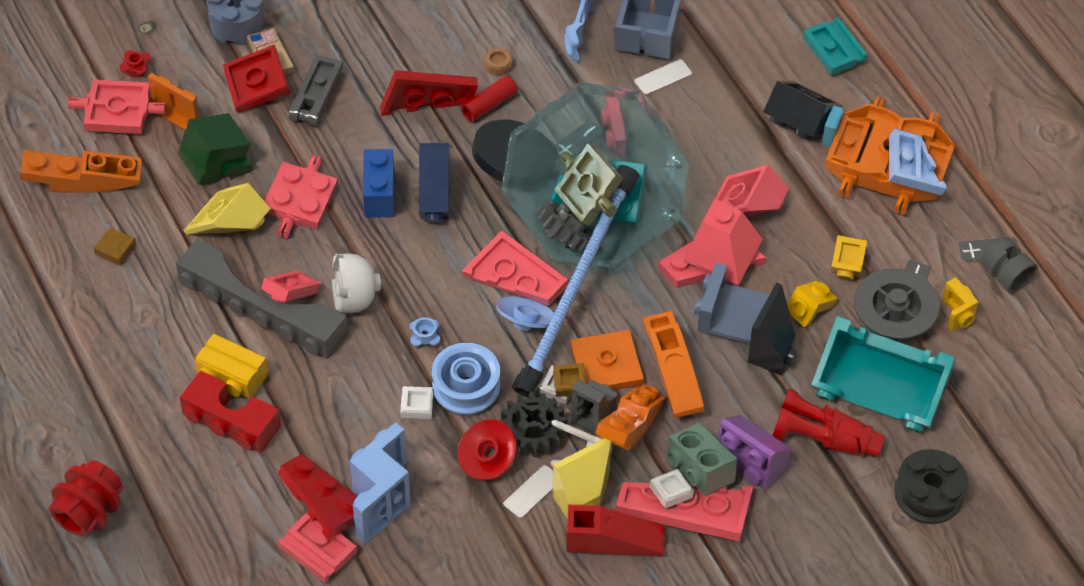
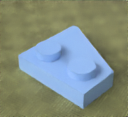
(911, 163)

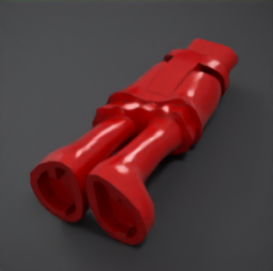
(836, 430)

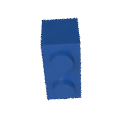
(378, 183)

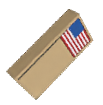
(267, 38)

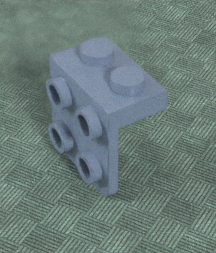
(727, 308)

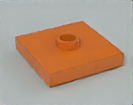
(609, 359)

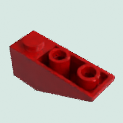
(611, 532)

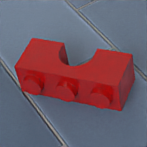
(249, 426)

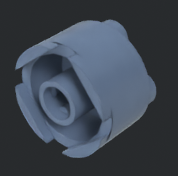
(235, 19)

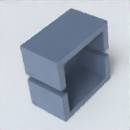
(642, 30)

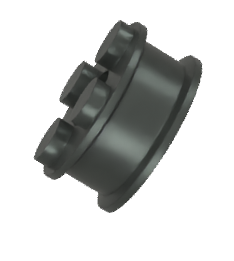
(934, 469)

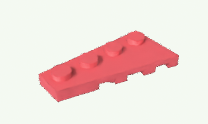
(715, 514)

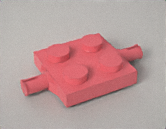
(117, 106)
(300, 195)

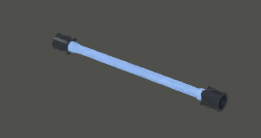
(530, 376)

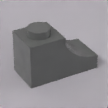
(592, 404)

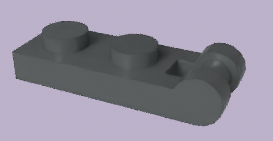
(316, 90)

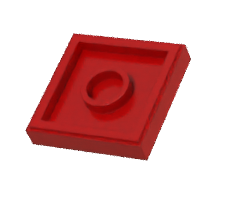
(256, 78)

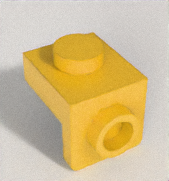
(848, 257)
(810, 300)
(961, 302)

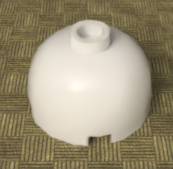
(353, 283)

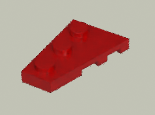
(419, 89)
(323, 494)

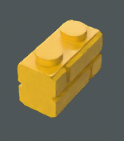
(232, 364)

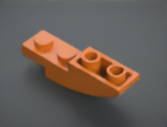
(81, 174)
(673, 364)
(632, 417)

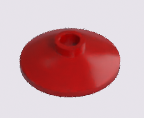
(479, 441)

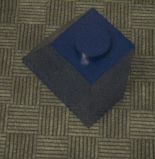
(434, 182)

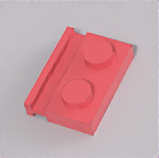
(313, 551)

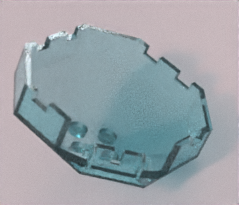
(622, 130)

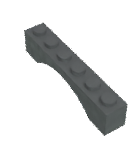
(309, 325)

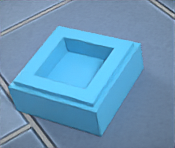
(832, 125)

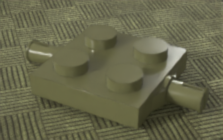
(588, 184)

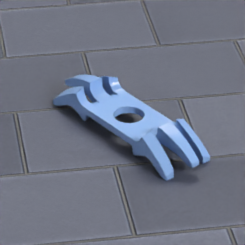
(573, 33)

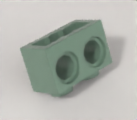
(701, 459)

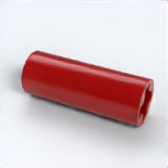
(489, 98)

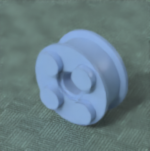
(452, 382)

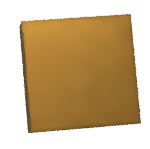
(114, 246)
(566, 377)

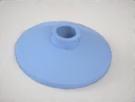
(524, 312)

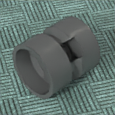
(1010, 266)

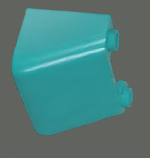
(882, 375)

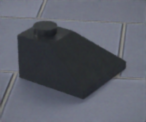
(773, 335)

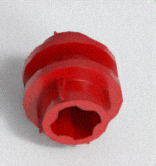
(86, 498)

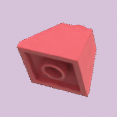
(754, 191)
(724, 239)

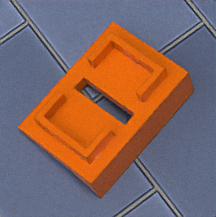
(180, 103)

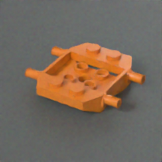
(873, 168)

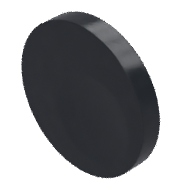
(491, 146)

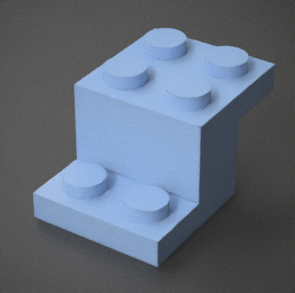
(379, 482)

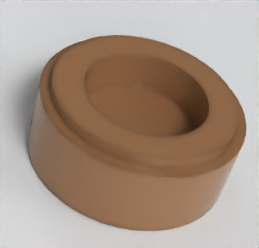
(498, 61)

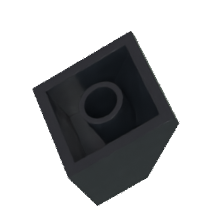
(799, 108)

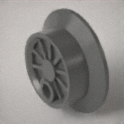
(896, 304)

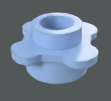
(423, 325)

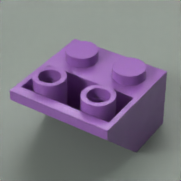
(758, 453)

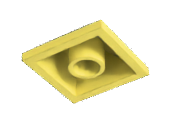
(230, 212)
(582, 476)

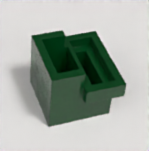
(214, 148)

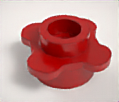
(135, 63)

